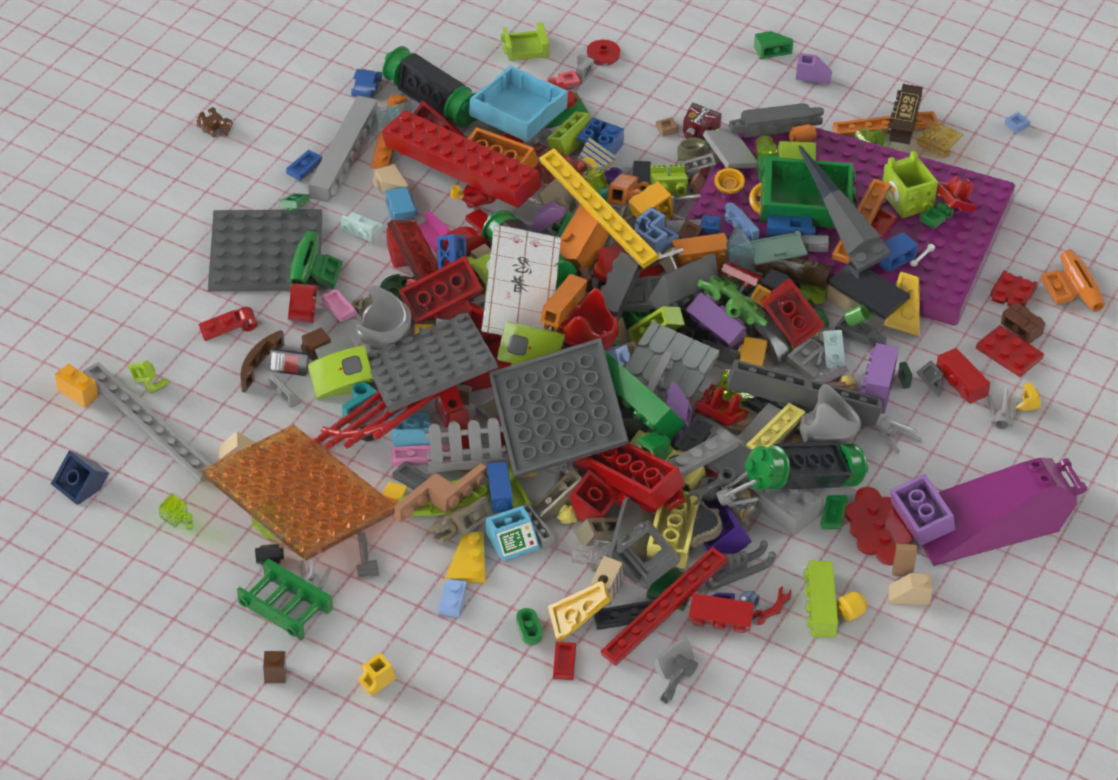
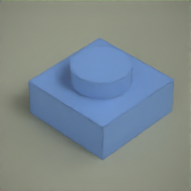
(1017, 122)

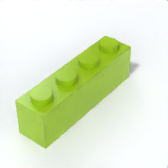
(822, 598)

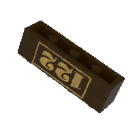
(905, 114)
(800, 270)

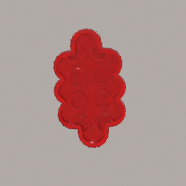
(605, 262)
(876, 525)

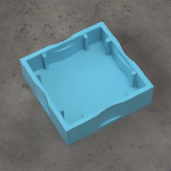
(518, 103)

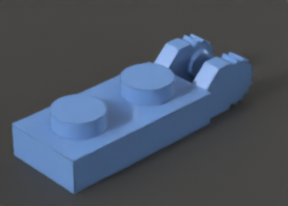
(737, 217)

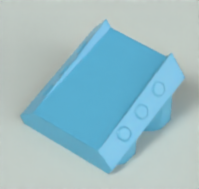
(412, 430)

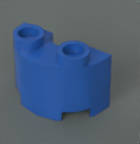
(366, 82)

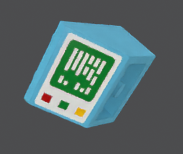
(511, 533)

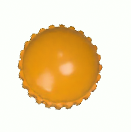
(729, 181)

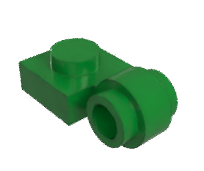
(935, 216)

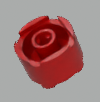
(302, 303)

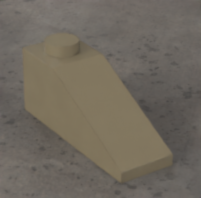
(557, 496)
(596, 529)

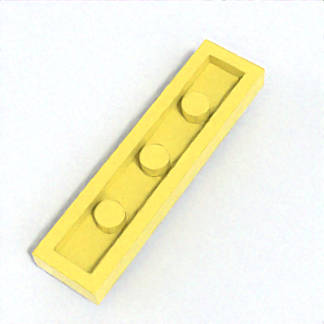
(777, 427)

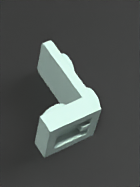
(833, 348)

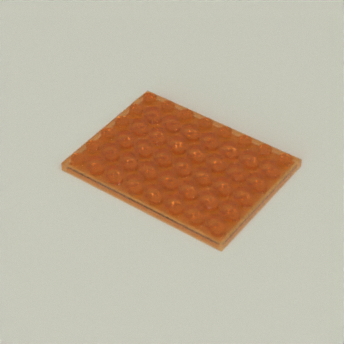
(299, 491)

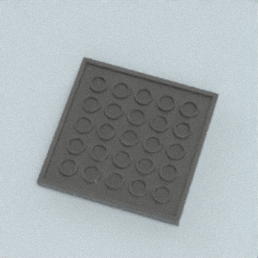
(257, 248)
(430, 362)
(558, 408)

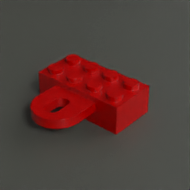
(443, 292)

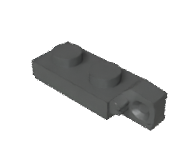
(861, 332)

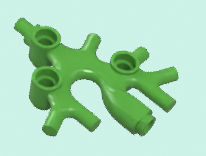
(738, 304)

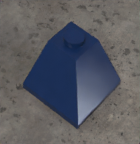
(79, 477)

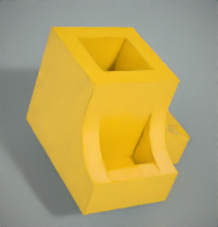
(377, 674)

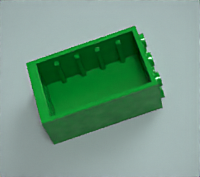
(791, 191)

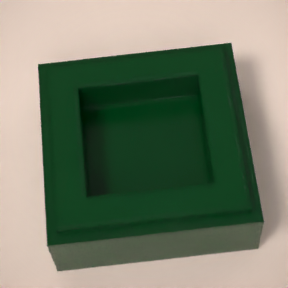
(905, 375)

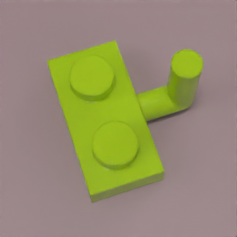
(145, 372)

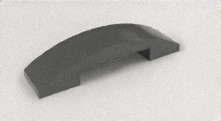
(777, 343)

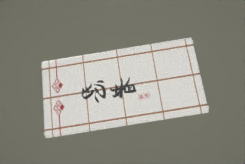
(519, 278)

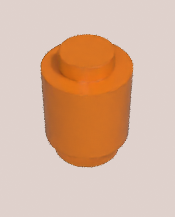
(803, 133)

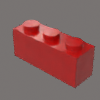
(963, 375)
(721, 612)

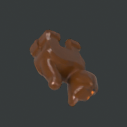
(213, 122)

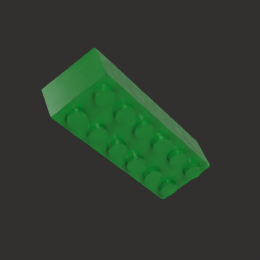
(643, 402)

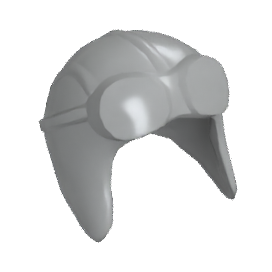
(385, 320)
(830, 419)

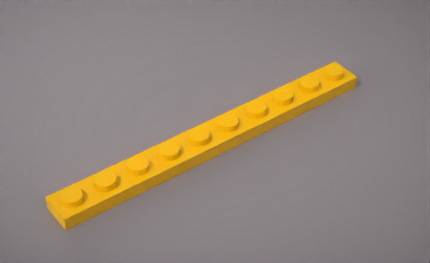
(599, 208)

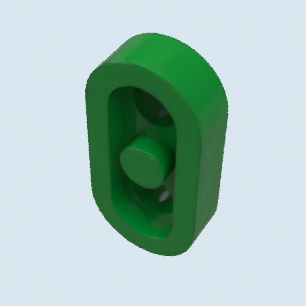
(529, 628)

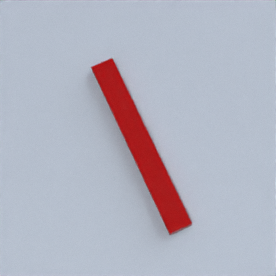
(663, 606)

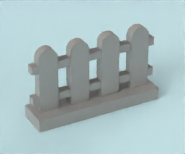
(457, 461)

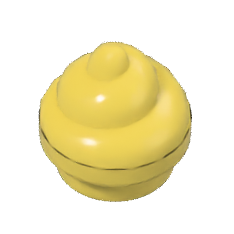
(851, 383)
(567, 515)

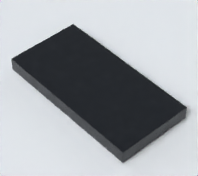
(869, 290)

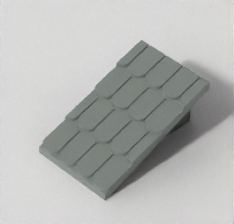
(690, 358)

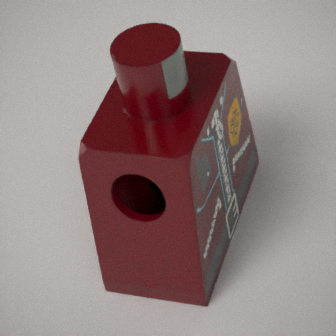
(700, 119)

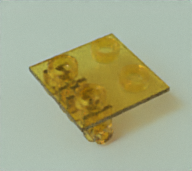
(938, 138)

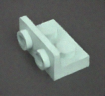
(361, 226)

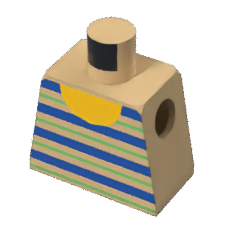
(596, 156)
(611, 573)

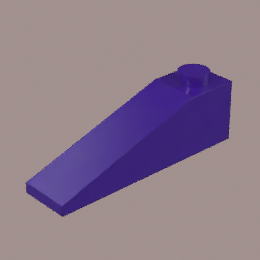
(733, 534)

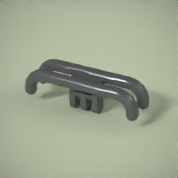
(737, 567)

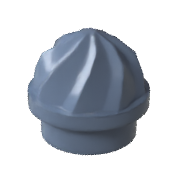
(750, 596)

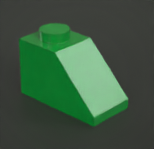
(772, 45)
(656, 445)

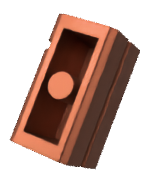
(1023, 322)

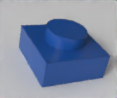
(710, 224)

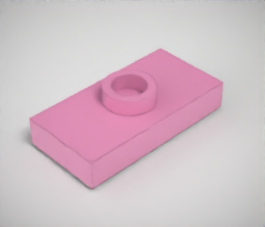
(338, 305)

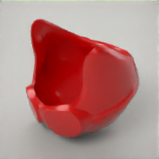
(590, 322)

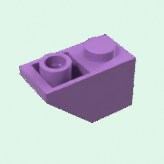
(812, 69)
(679, 404)

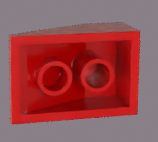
(792, 313)

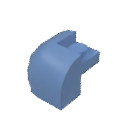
(652, 230)

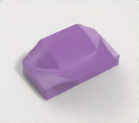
(547, 215)

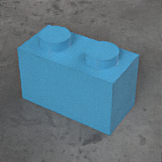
(401, 204)

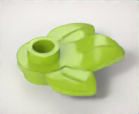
(815, 294)

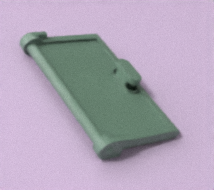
(782, 246)

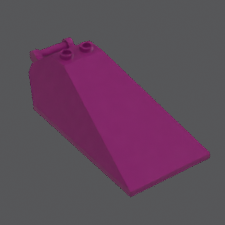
(1006, 508)

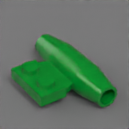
(310, 263)

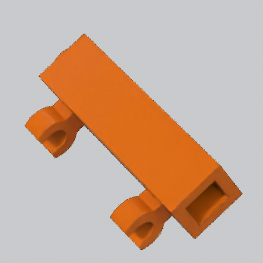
(624, 188)
(563, 302)

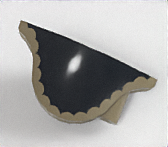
(706, 525)

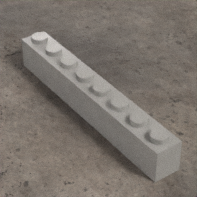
(343, 149)

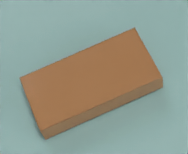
(904, 559)

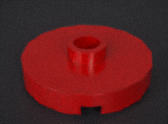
(603, 52)

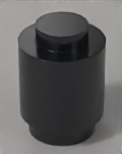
(270, 552)

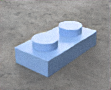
(452, 598)

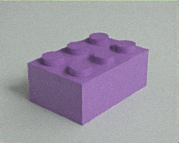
(715, 320)
(880, 373)
(922, 509)

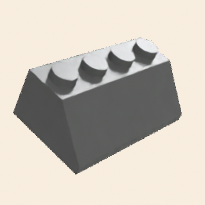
(681, 285)

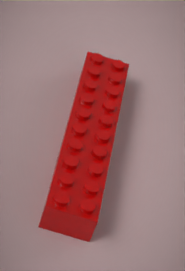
(462, 158)

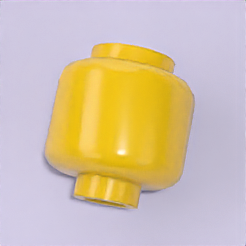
(851, 606)

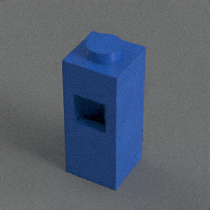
(781, 225)
(499, 487)

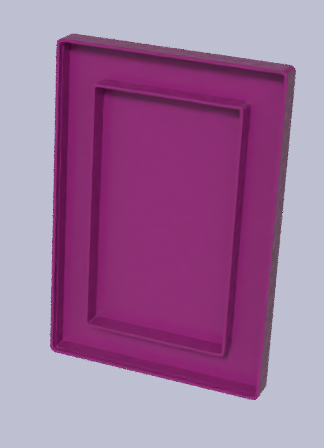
(960, 242)

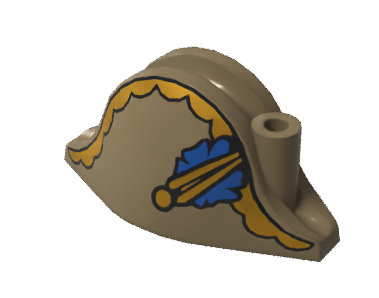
(744, 511)

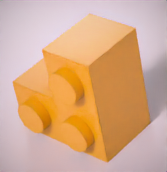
(655, 197)

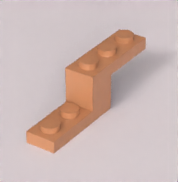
(440, 492)

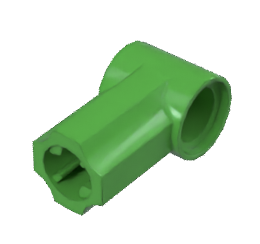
(858, 315)

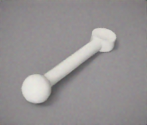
(930, 247)

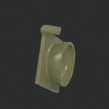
(692, 148)

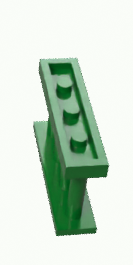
(291, 583)

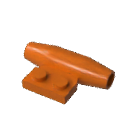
(1073, 282)

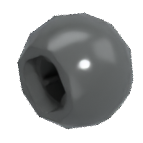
(712, 496)

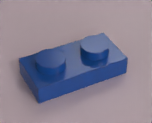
(304, 165)

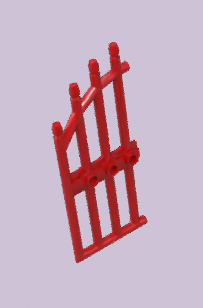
(376, 427)

